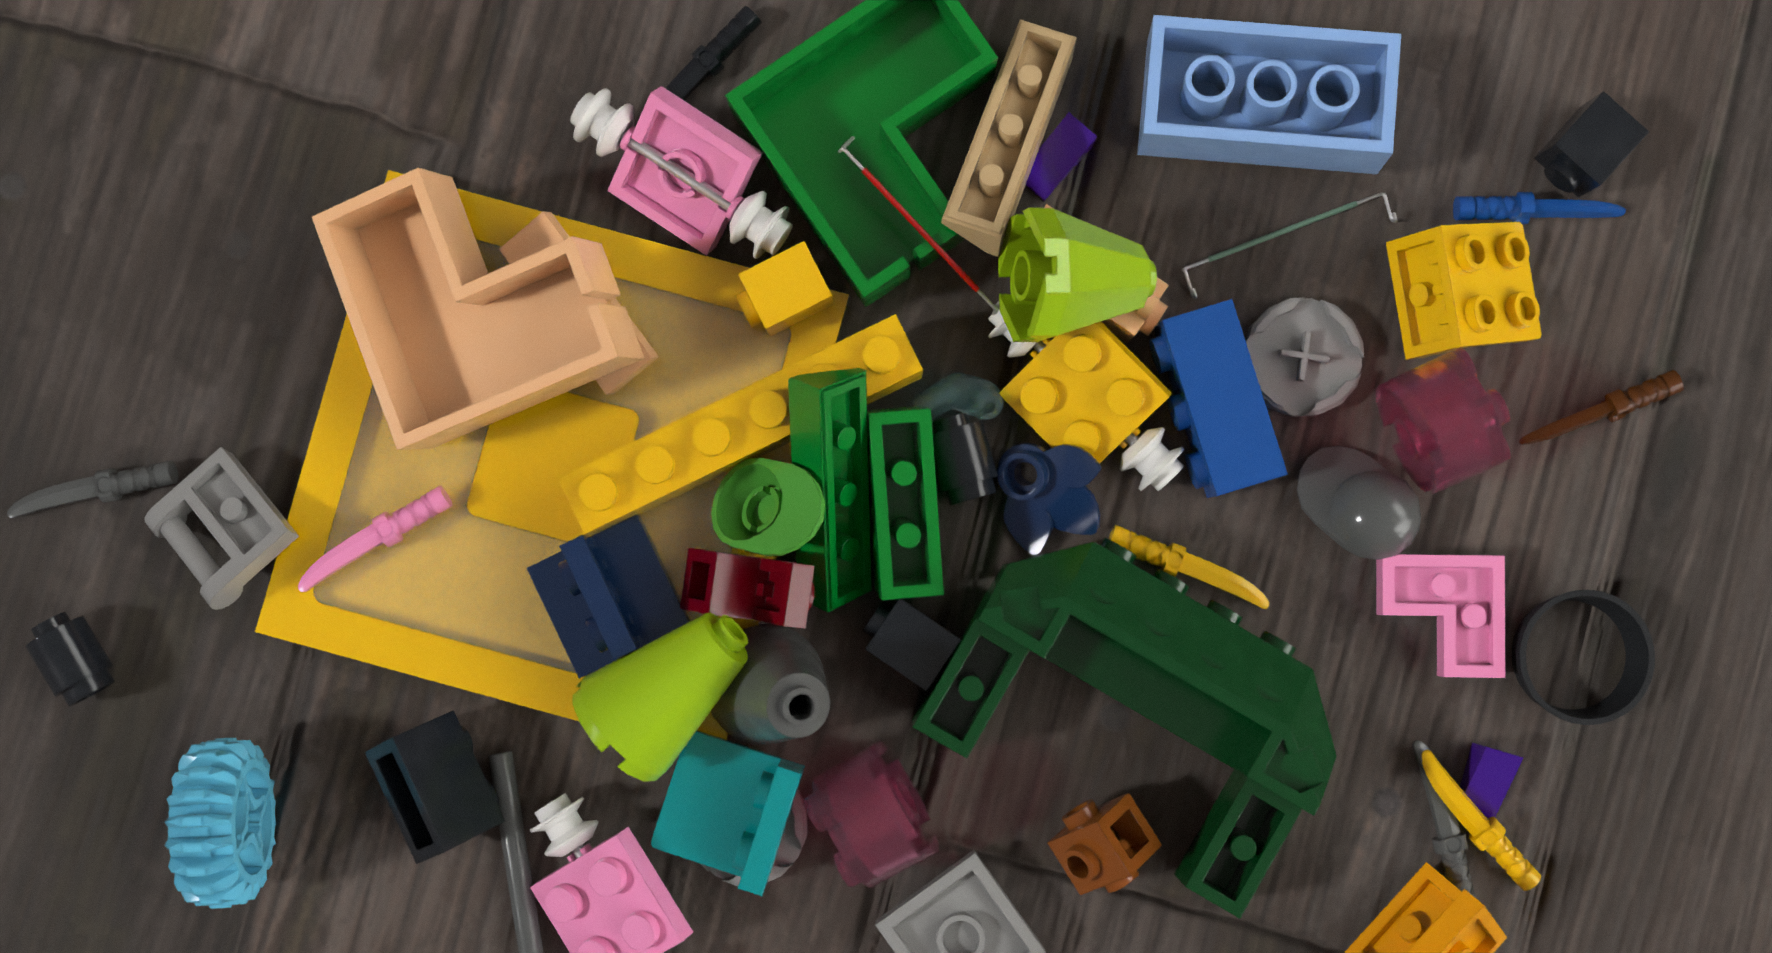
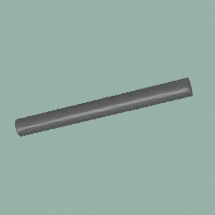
(516, 854)

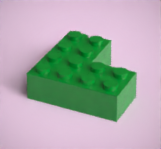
(874, 79)

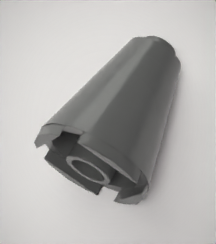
(778, 690)

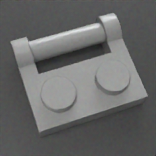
(236, 516)

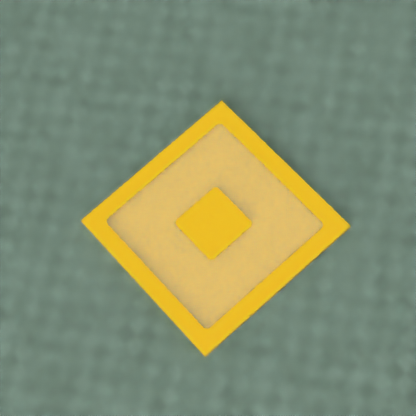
(457, 588)

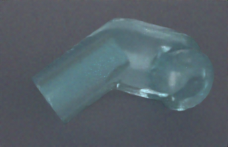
(964, 394)

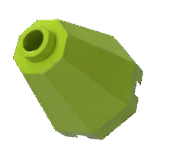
(1068, 275)

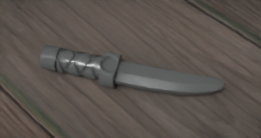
(106, 484)
(1449, 840)

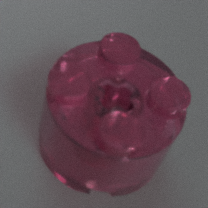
(1444, 421)
(870, 817)

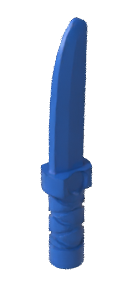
(1525, 206)

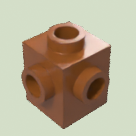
(1104, 844)

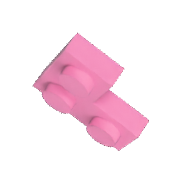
(1464, 596)

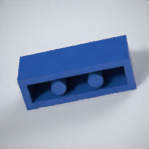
(1217, 400)

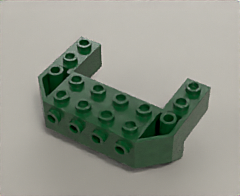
(1173, 665)

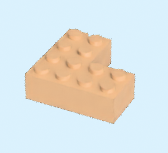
(448, 337)

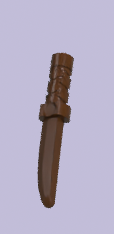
(1614, 407)

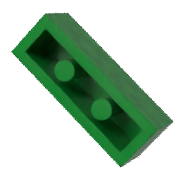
(903, 503)

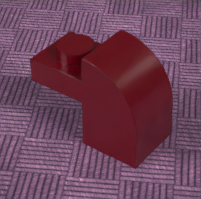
(748, 587)

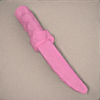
(385, 529)

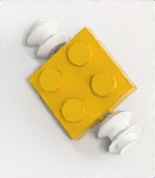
(1093, 396)

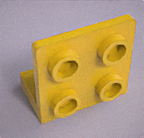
(1463, 288)

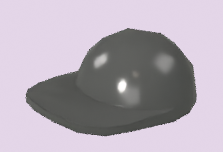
(1358, 502)

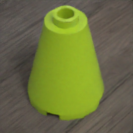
(661, 693)

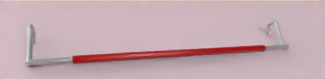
(917, 226)

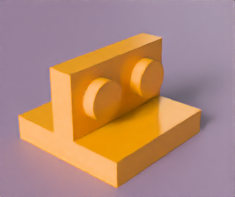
(1431, 918)

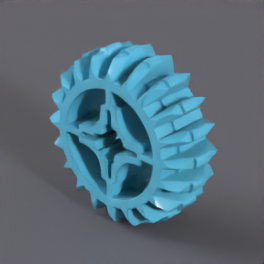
(221, 823)

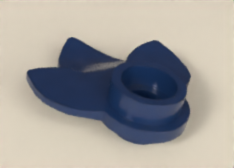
(1055, 498)

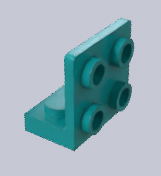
(728, 808)

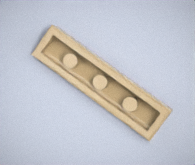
(1009, 135)

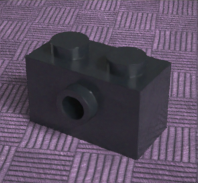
(435, 786)

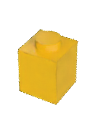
(783, 290)

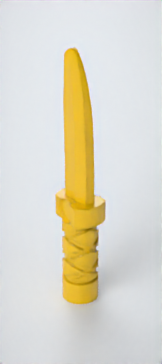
(1176, 559)
(1484, 832)

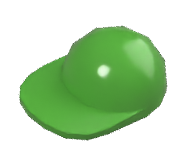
(767, 507)

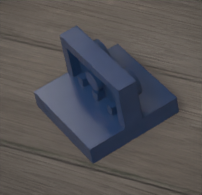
(608, 594)

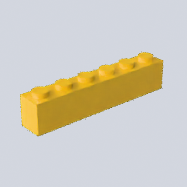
(726, 431)

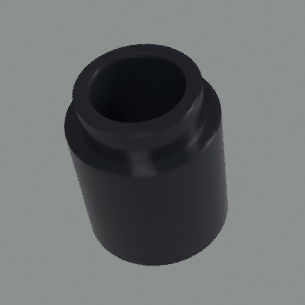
(963, 459)
(70, 658)

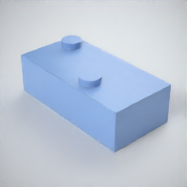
(1269, 94)

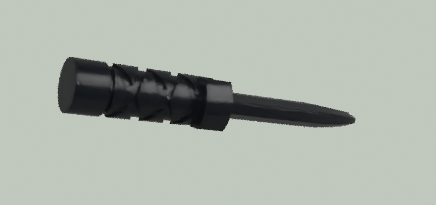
(709, 58)

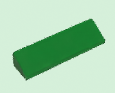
(832, 445)

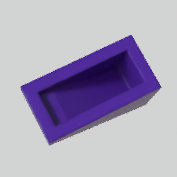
(1059, 156)
(1488, 777)

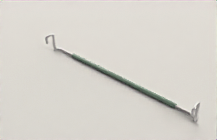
(1283, 231)

